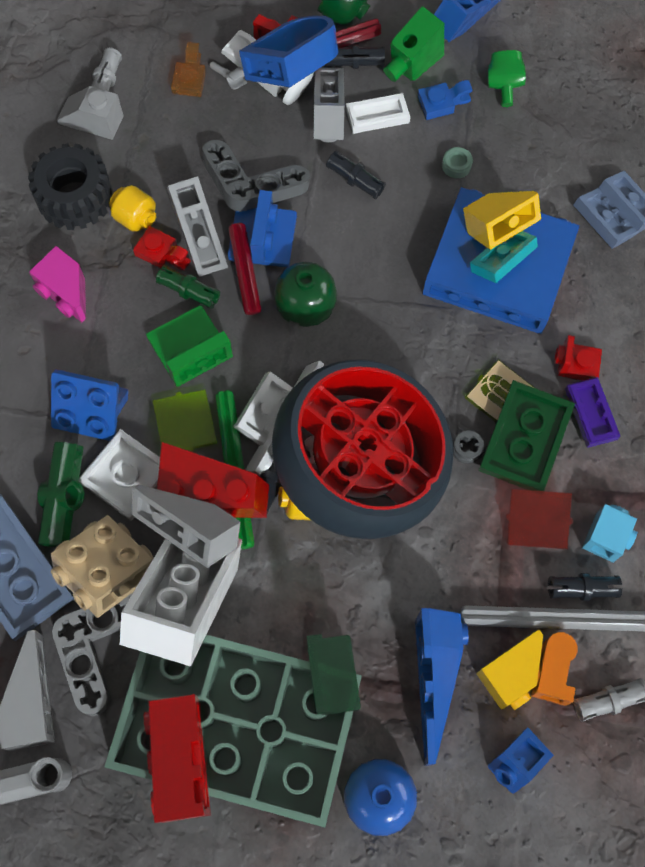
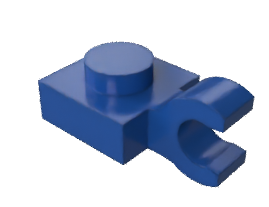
(441, 101)

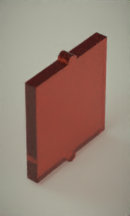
(539, 519)

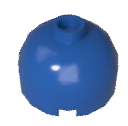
(380, 797)

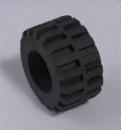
(68, 166)

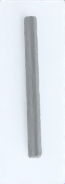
(553, 618)

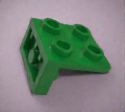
(190, 345)

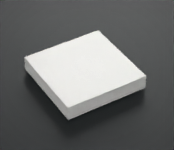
(119, 469)

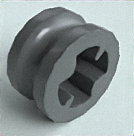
(467, 437)

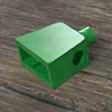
(416, 46)

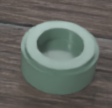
(457, 162)

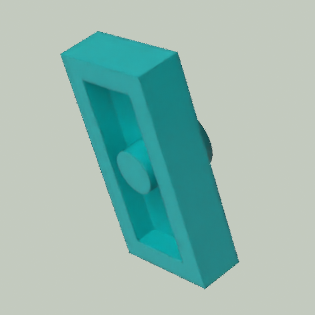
(501, 259)

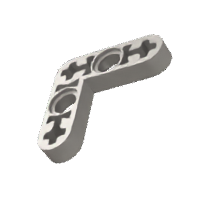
(83, 645)

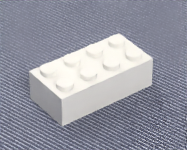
(176, 603)

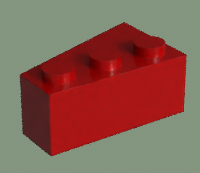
(177, 759)

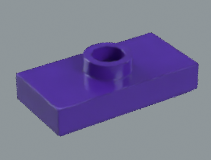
(592, 412)

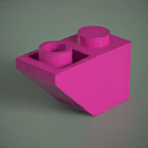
(62, 281)

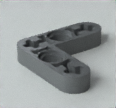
(241, 191)

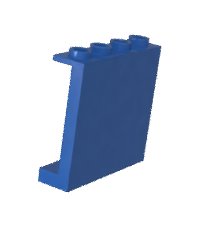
(524, 293)

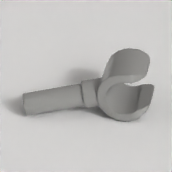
(234, 77)

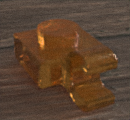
(189, 76)

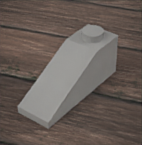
(329, 104)
(197, 226)
(188, 523)
(26, 702)

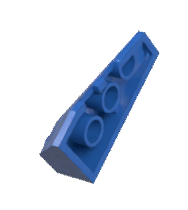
(439, 655)

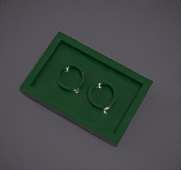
(527, 437)

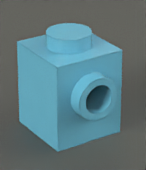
(611, 533)

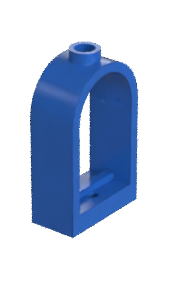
(290, 51)

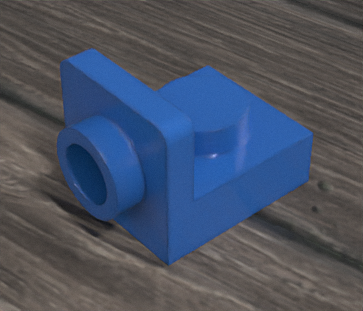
(520, 761)

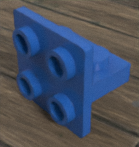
(268, 232)
(86, 404)

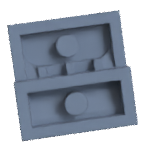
(614, 209)

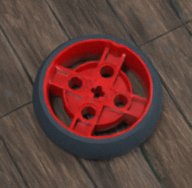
(386, 398)

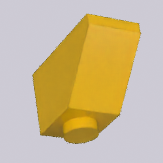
(501, 216)
(514, 672)

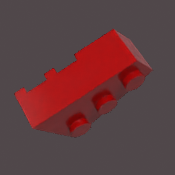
(212, 481)

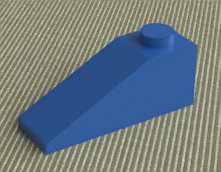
(461, 15)

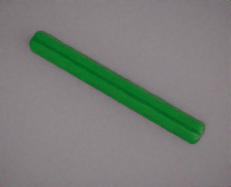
(232, 452)

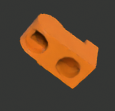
(554, 668)

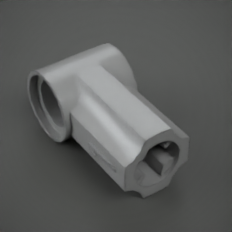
(29, 781)

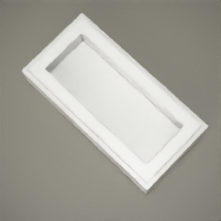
(377, 113)

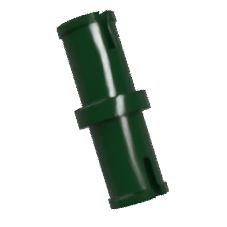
(188, 286)

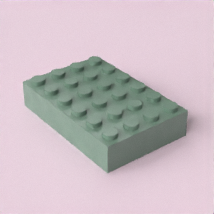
(256, 727)

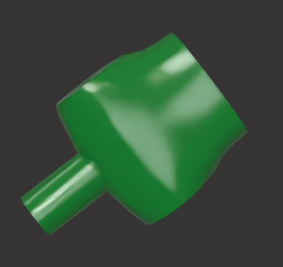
(505, 73)

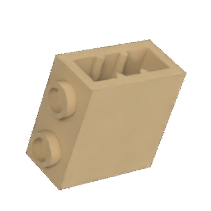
(100, 565)

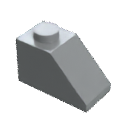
(92, 112)

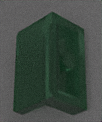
(333, 674)

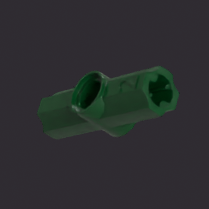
(60, 494)

